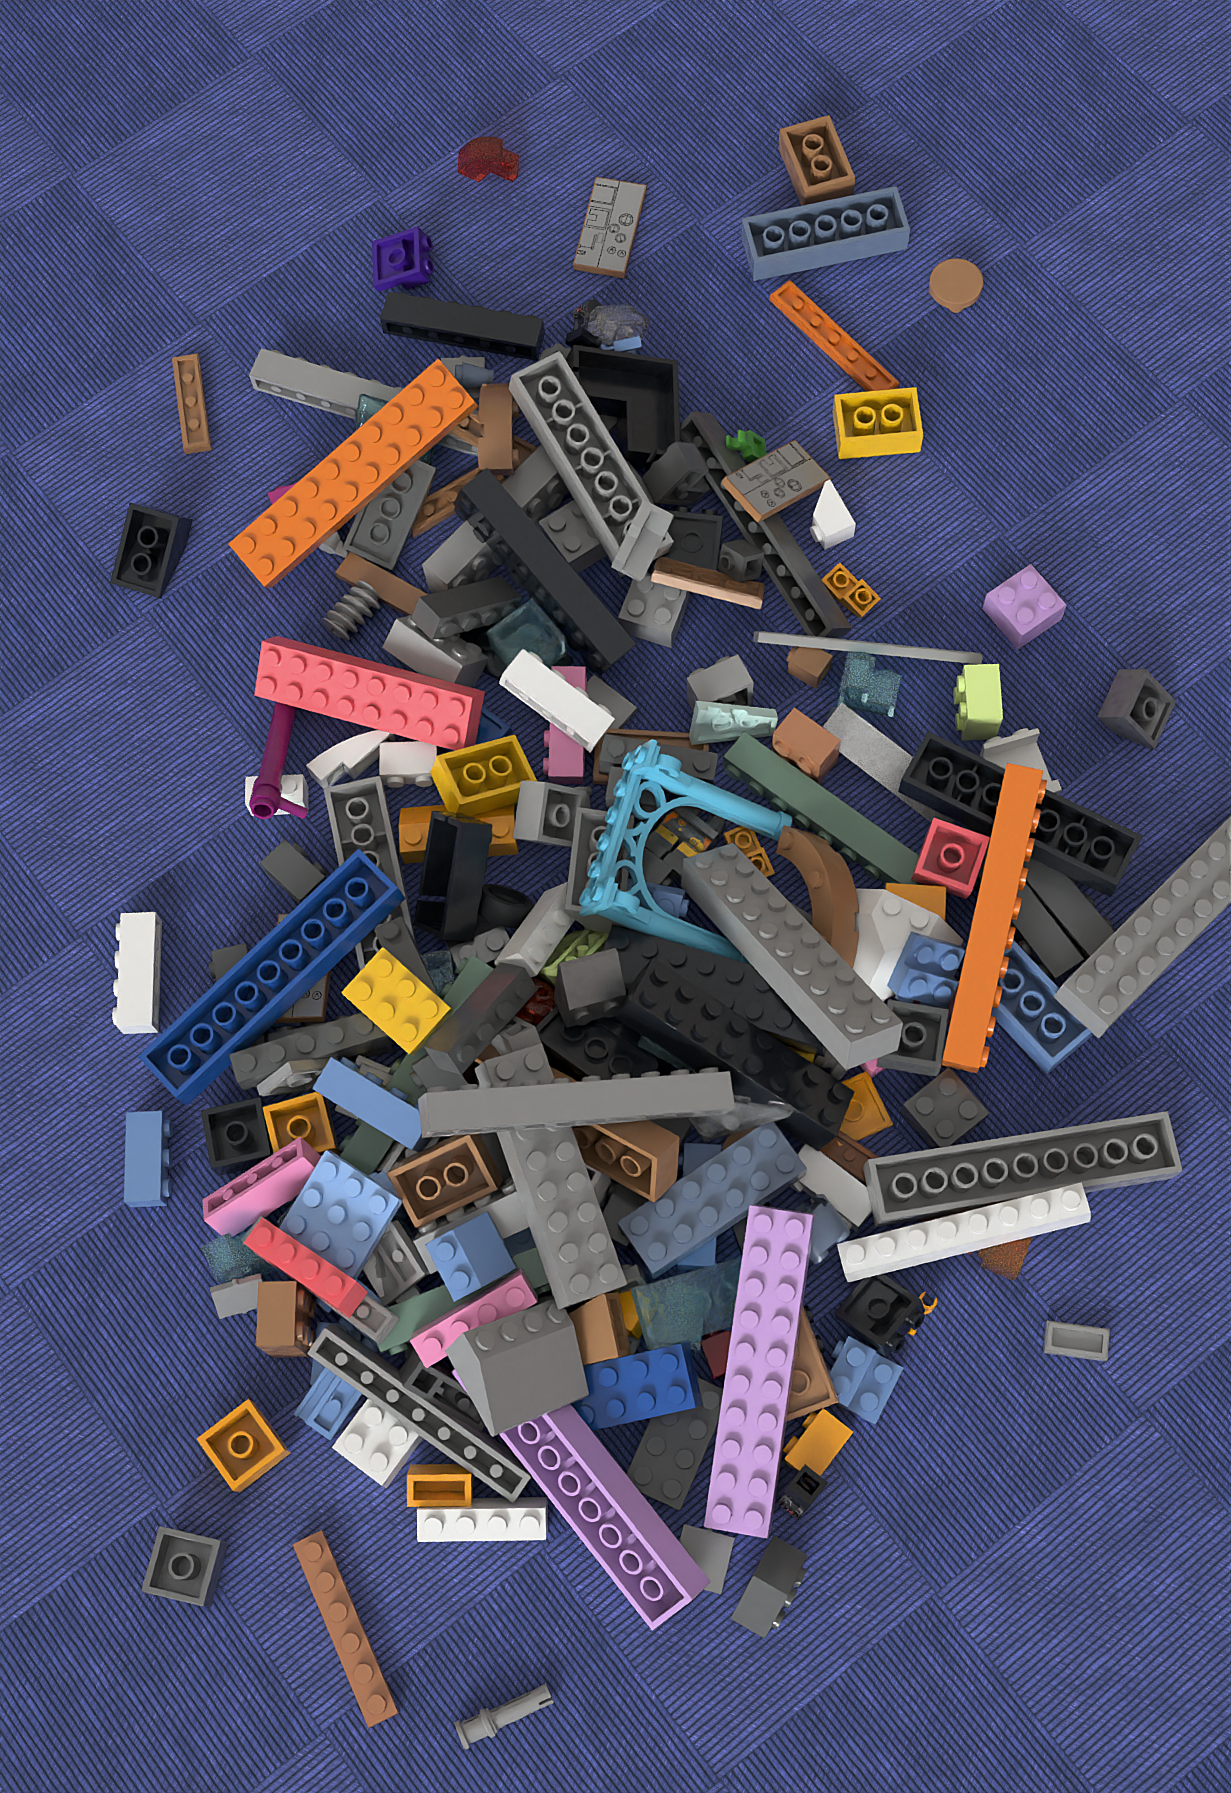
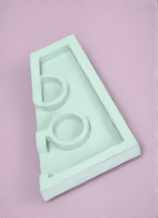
(727, 722)

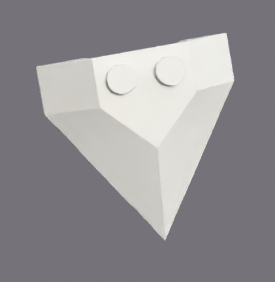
(883, 930)

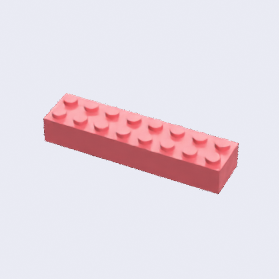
(369, 693)

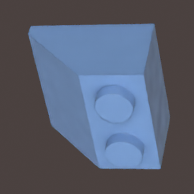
(470, 1256)

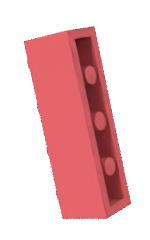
(305, 1267)

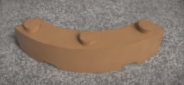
(497, 419)
(829, 888)

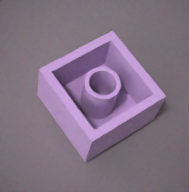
(1024, 606)

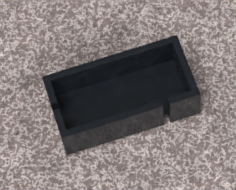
(454, 870)

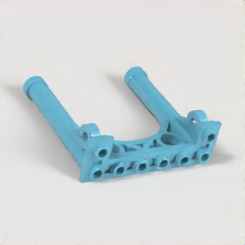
(661, 773)

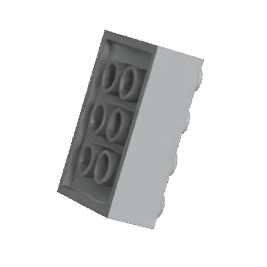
(520, 1366)

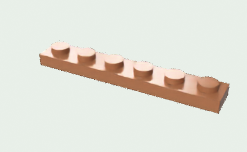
(346, 1629)

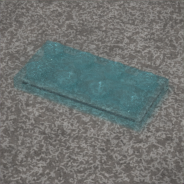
(687, 1304)

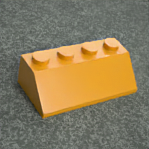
(415, 824)

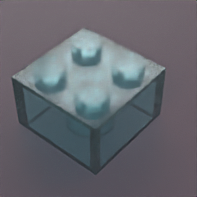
(528, 630)

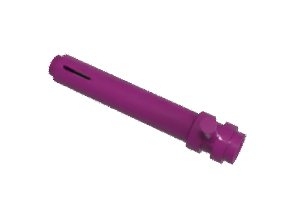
(267, 787)

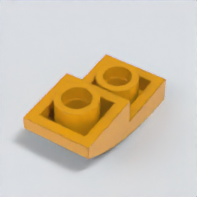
(850, 592)
(748, 843)

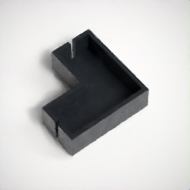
(636, 391)

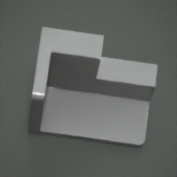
(642, 540)

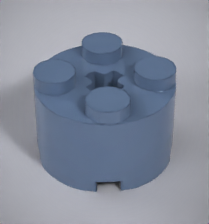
(828, 1226)

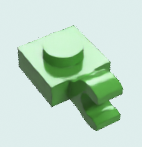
(749, 443)

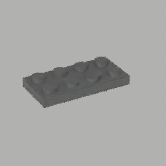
(388, 519)
(675, 1448)

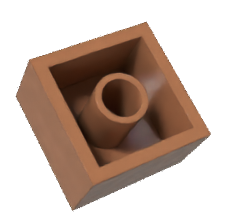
(806, 745)

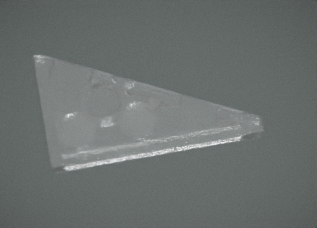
(743, 1117)

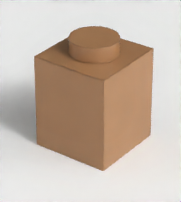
(809, 664)

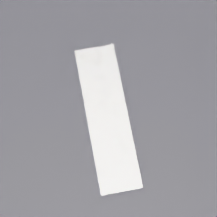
(875, 755)

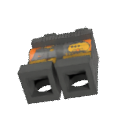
(683, 836)

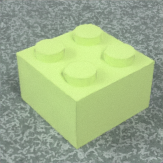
(979, 702)

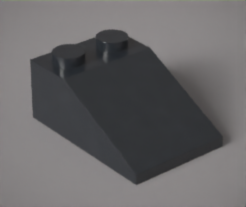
(149, 549)

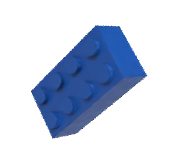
(639, 1387)

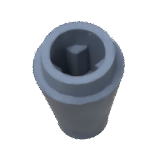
(473, 376)

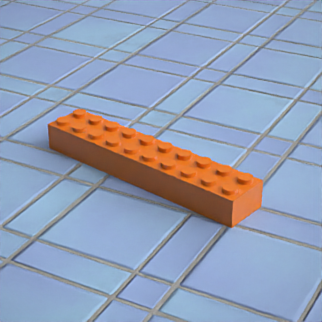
(353, 474)
(992, 917)

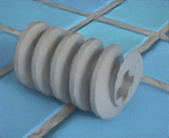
(351, 610)

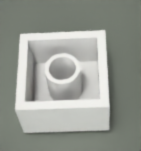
(377, 1443)

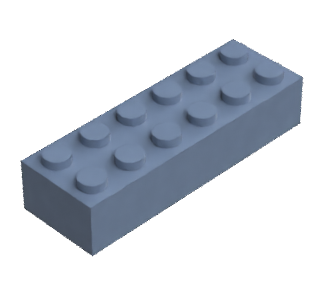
(825, 233)
(712, 1198)

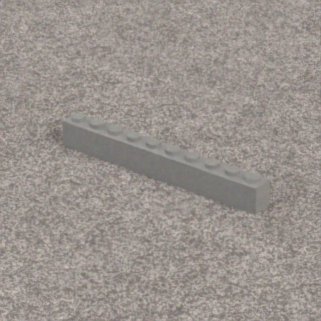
(326, 388)
(574, 1103)

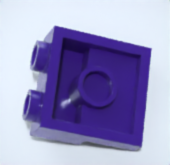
(402, 260)

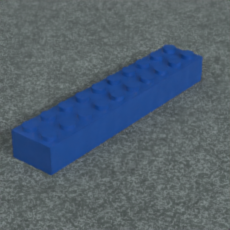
(272, 977)

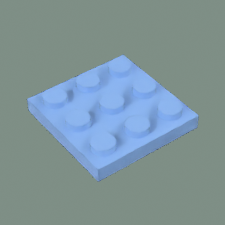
(341, 1214)

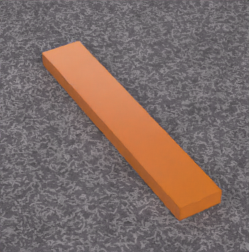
(832, 339)

